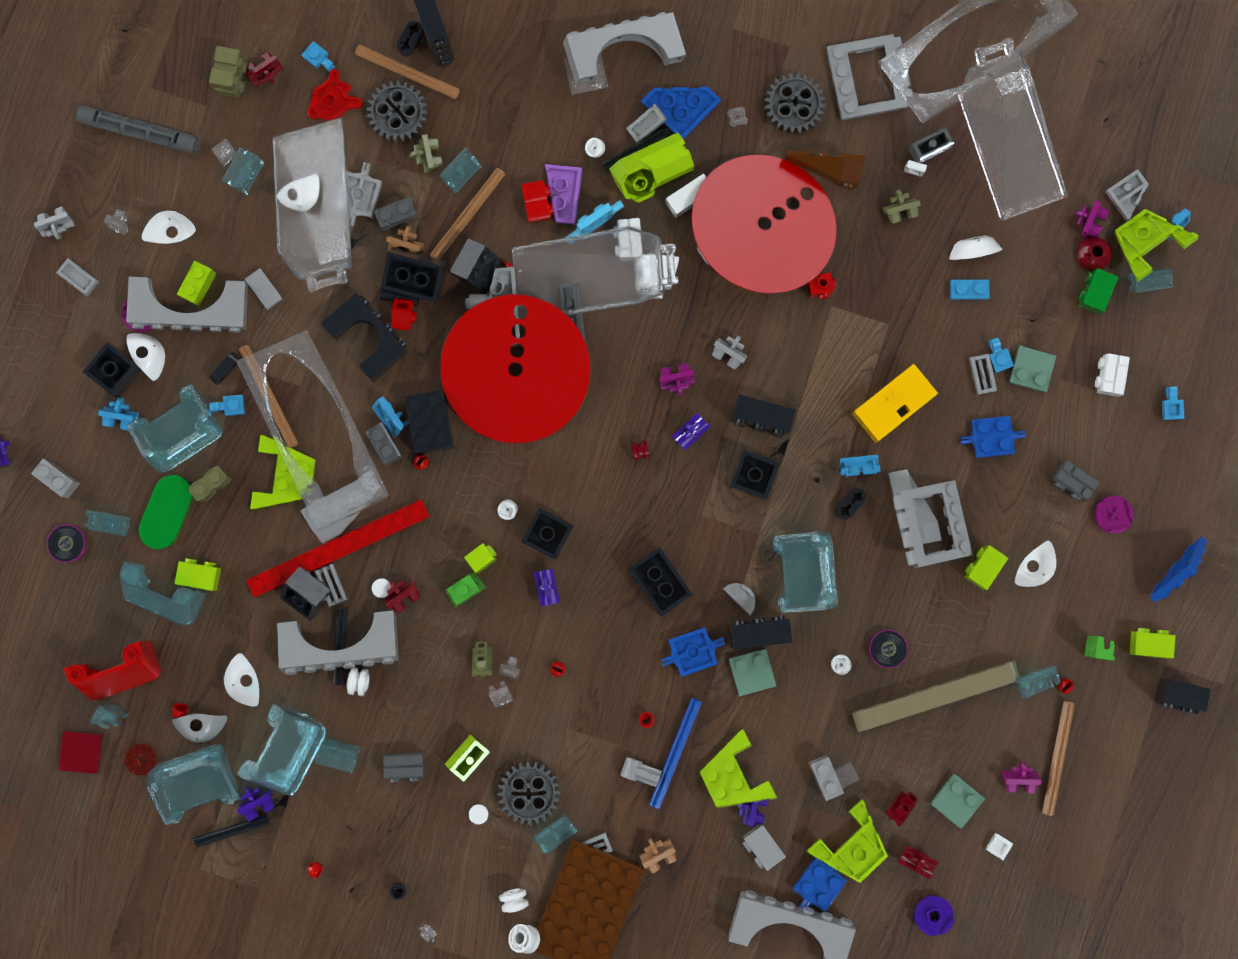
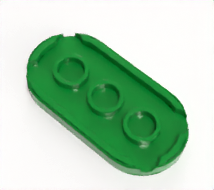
(165, 512)

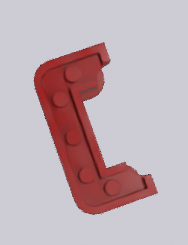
(138, 668)

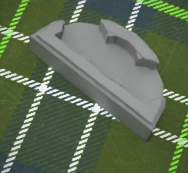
(742, 596)

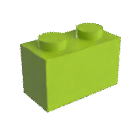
(196, 283)
(481, 557)
(985, 567)
(197, 575)
(1152, 644)
(467, 758)

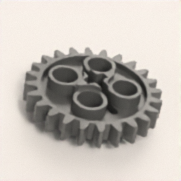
(793, 120)
(384, 122)
(528, 774)

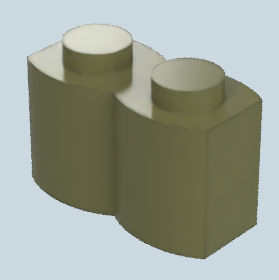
(213, 480)

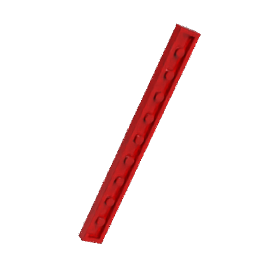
(339, 547)

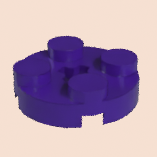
(934, 926)

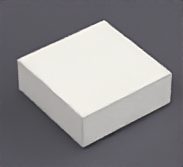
(915, 168)
(999, 846)

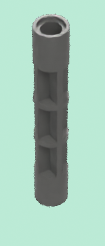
(137, 129)

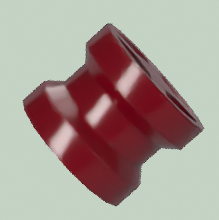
(640, 450)

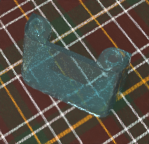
(176, 432)
(807, 572)
(181, 608)
(287, 752)
(192, 782)

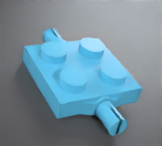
(601, 215)

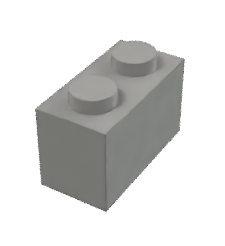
(55, 478)
(826, 777)
(763, 846)

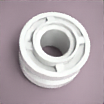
(358, 681)
(513, 900)
(524, 938)

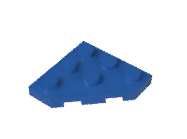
(682, 106)
(1180, 570)

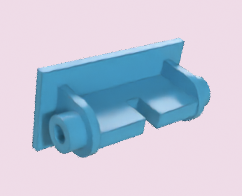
(854, 465)

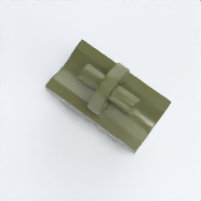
(423, 154)
(909, 206)
(482, 660)

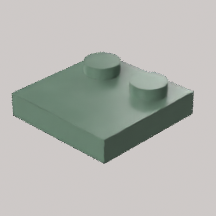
(1032, 369)
(752, 672)
(957, 801)

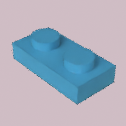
(969, 290)

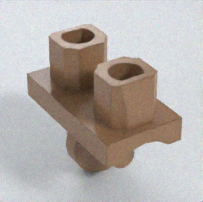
(397, 241)
(657, 852)

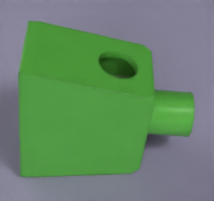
(465, 589)

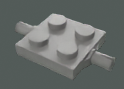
(362, 193)

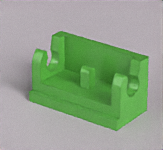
(1095, 648)

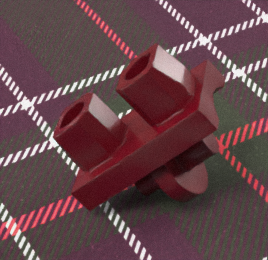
(265, 71)
(399, 592)
(901, 807)
(918, 862)

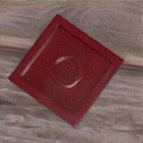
(80, 752)

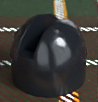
(398, 893)

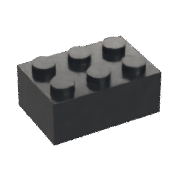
(414, 274)
(762, 416)
(429, 422)
(660, 581)
(760, 632)

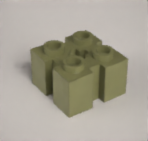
(228, 72)

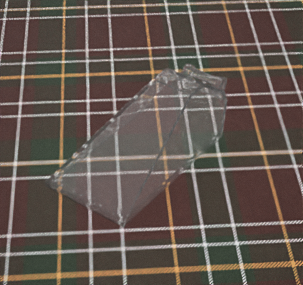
(1010, 132)
(318, 238)
(610, 265)

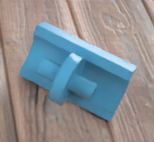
(119, 411)

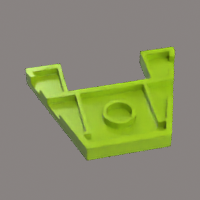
(1145, 233)
(284, 487)
(726, 780)
(859, 853)

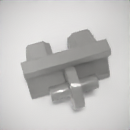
(54, 225)
(723, 347)

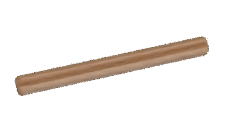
(407, 71)
(467, 214)
(275, 409)
(1058, 758)

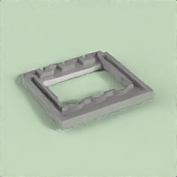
(844, 82)
(908, 521)

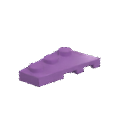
(565, 191)

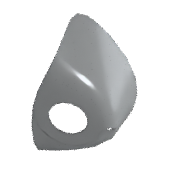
(210, 726)

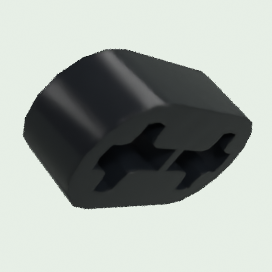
(413, 41)
(224, 368)
(847, 500)

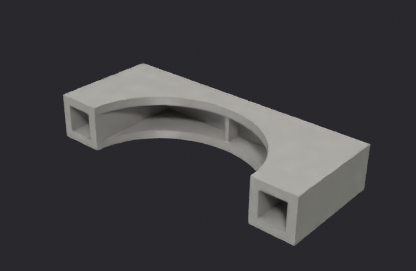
(656, 32)
(226, 313)
(376, 647)
(757, 912)

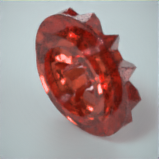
(133, 764)

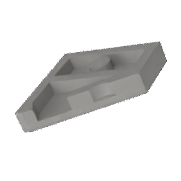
(1128, 193)

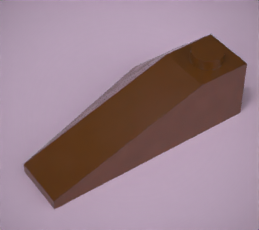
(841, 170)

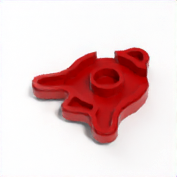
(331, 99)

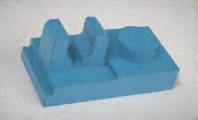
(388, 417)

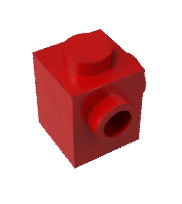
(821, 286)
(403, 314)

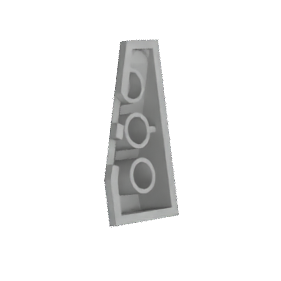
(505, 284)
(926, 520)
(331, 532)

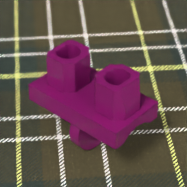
(1091, 228)
(677, 381)
(1021, 776)

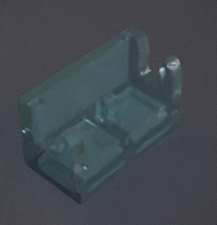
(460, 170)
(243, 171)
(1156, 280)
(107, 523)
(1037, 681)
(108, 713)
(338, 755)
(555, 834)

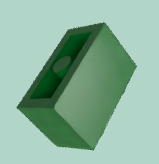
(1098, 291)

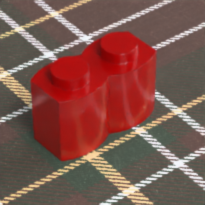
(536, 201)

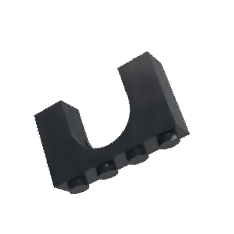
(435, 32)
(356, 311)

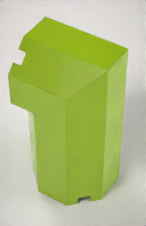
(652, 167)

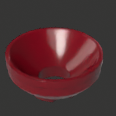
(1087, 259)

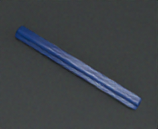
(675, 753)

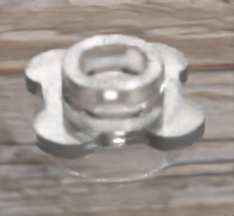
(736, 121)
(427, 933)

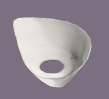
(307, 193)
(156, 228)
(973, 248)
(154, 361)
(1046, 559)
(236, 669)

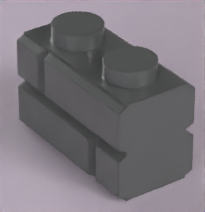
(931, 145)
(396, 214)
(384, 444)
(1075, 481)
(404, 766)

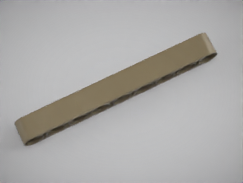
(935, 696)

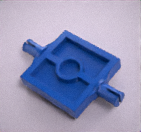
(992, 437)
(693, 651)
(819, 885)

